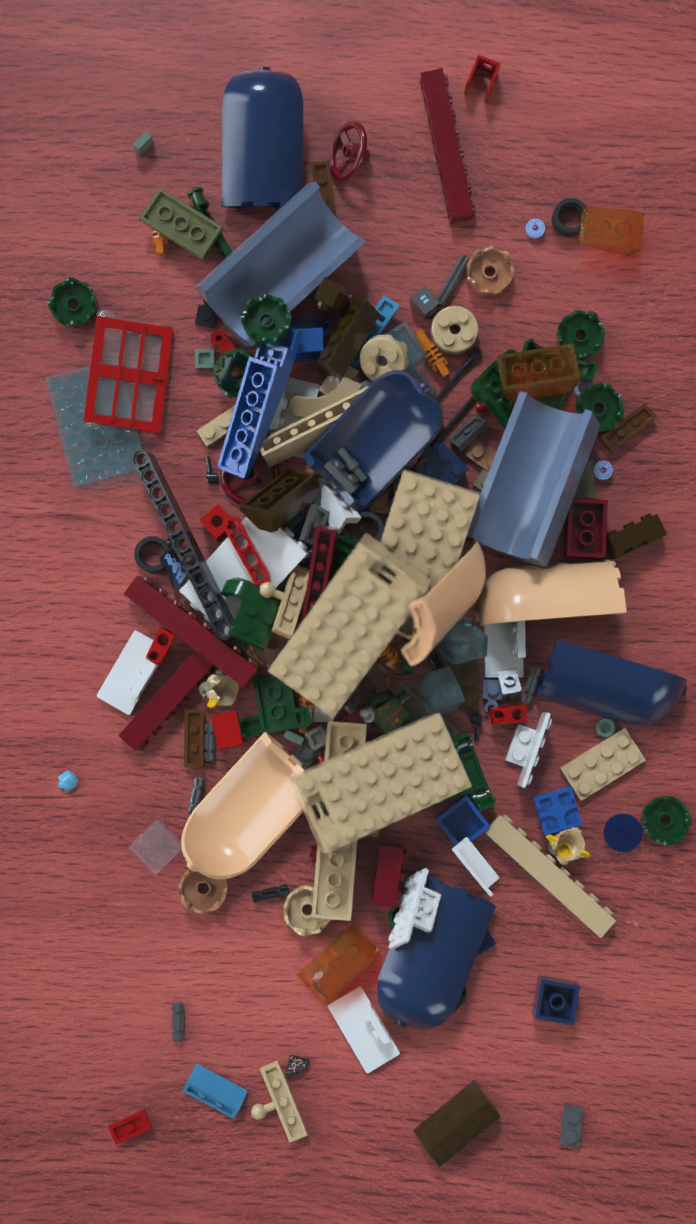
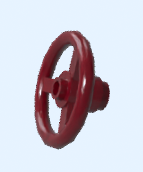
(350, 152)
(255, 480)

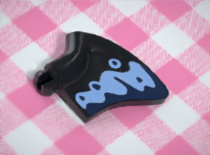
(174, 566)

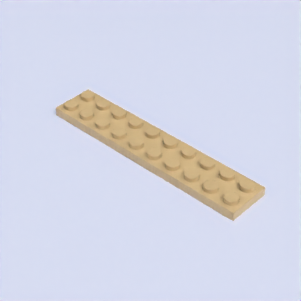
(337, 868)

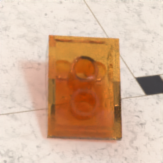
(612, 229)

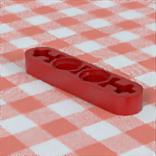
(249, 549)

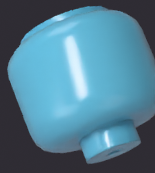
(67, 781)

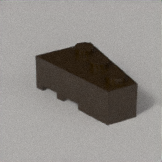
(332, 299)
(634, 536)
(467, 679)

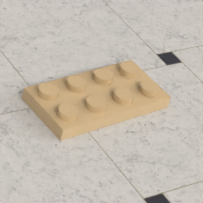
(602, 764)

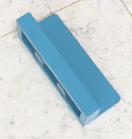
(215, 1091)

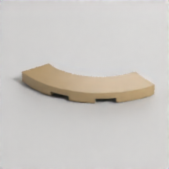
(306, 406)

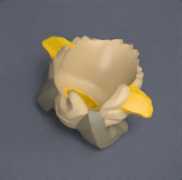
(219, 690)
(567, 845)

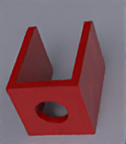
(480, 64)
(217, 532)
(227, 730)

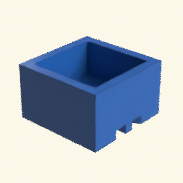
(311, 344)
(556, 810)
(462, 820)

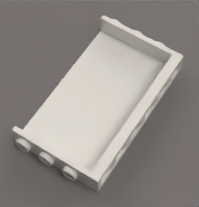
(278, 550)

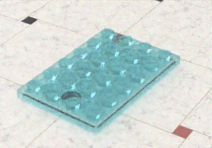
(89, 453)

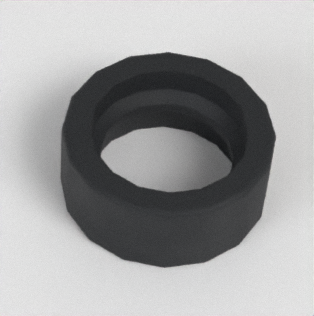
(560, 228)
(367, 516)
(138, 553)

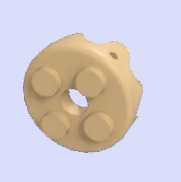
(450, 342)
(383, 346)
(294, 916)

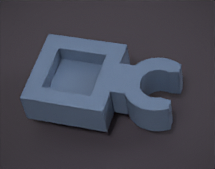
(491, 691)

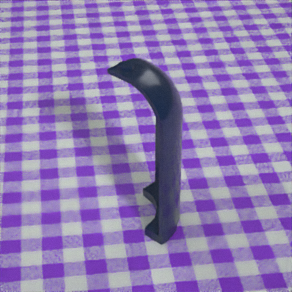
(261, 139)
(382, 433)
(609, 686)
(428, 973)

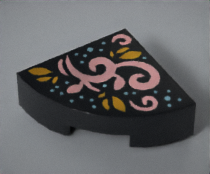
(296, 1064)

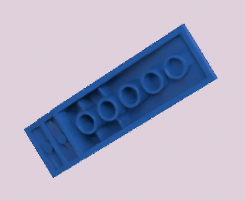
(257, 403)

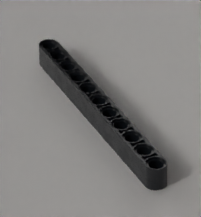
(177, 539)

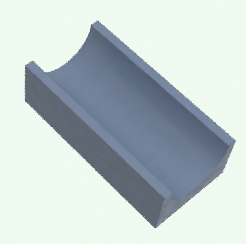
(280, 259)
(533, 480)

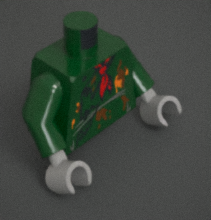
(387, 710)

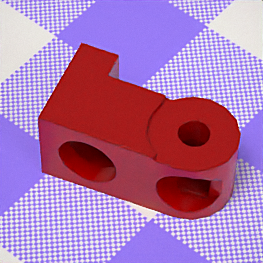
(221, 341)
(160, 645)
(508, 714)

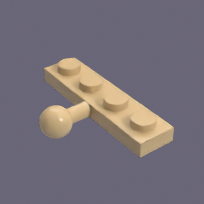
(216, 428)
(290, 600)
(282, 1101)

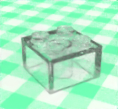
(156, 846)

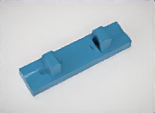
(387, 310)

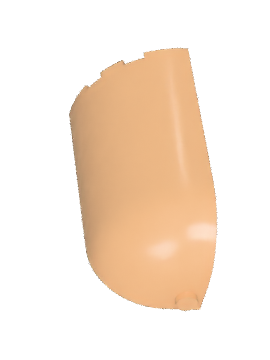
(550, 593)
(446, 602)
(243, 812)

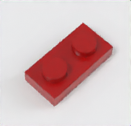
(130, 1126)

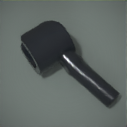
(211, 476)
(476, 719)

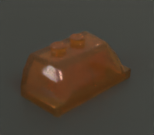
(538, 372)
(339, 963)

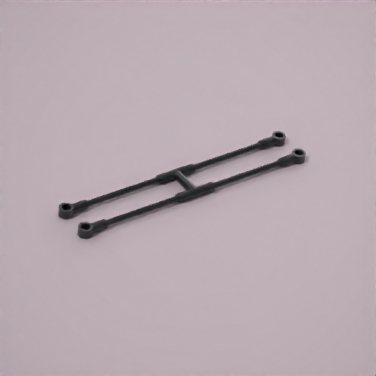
(467, 363)

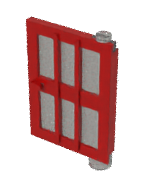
(127, 374)

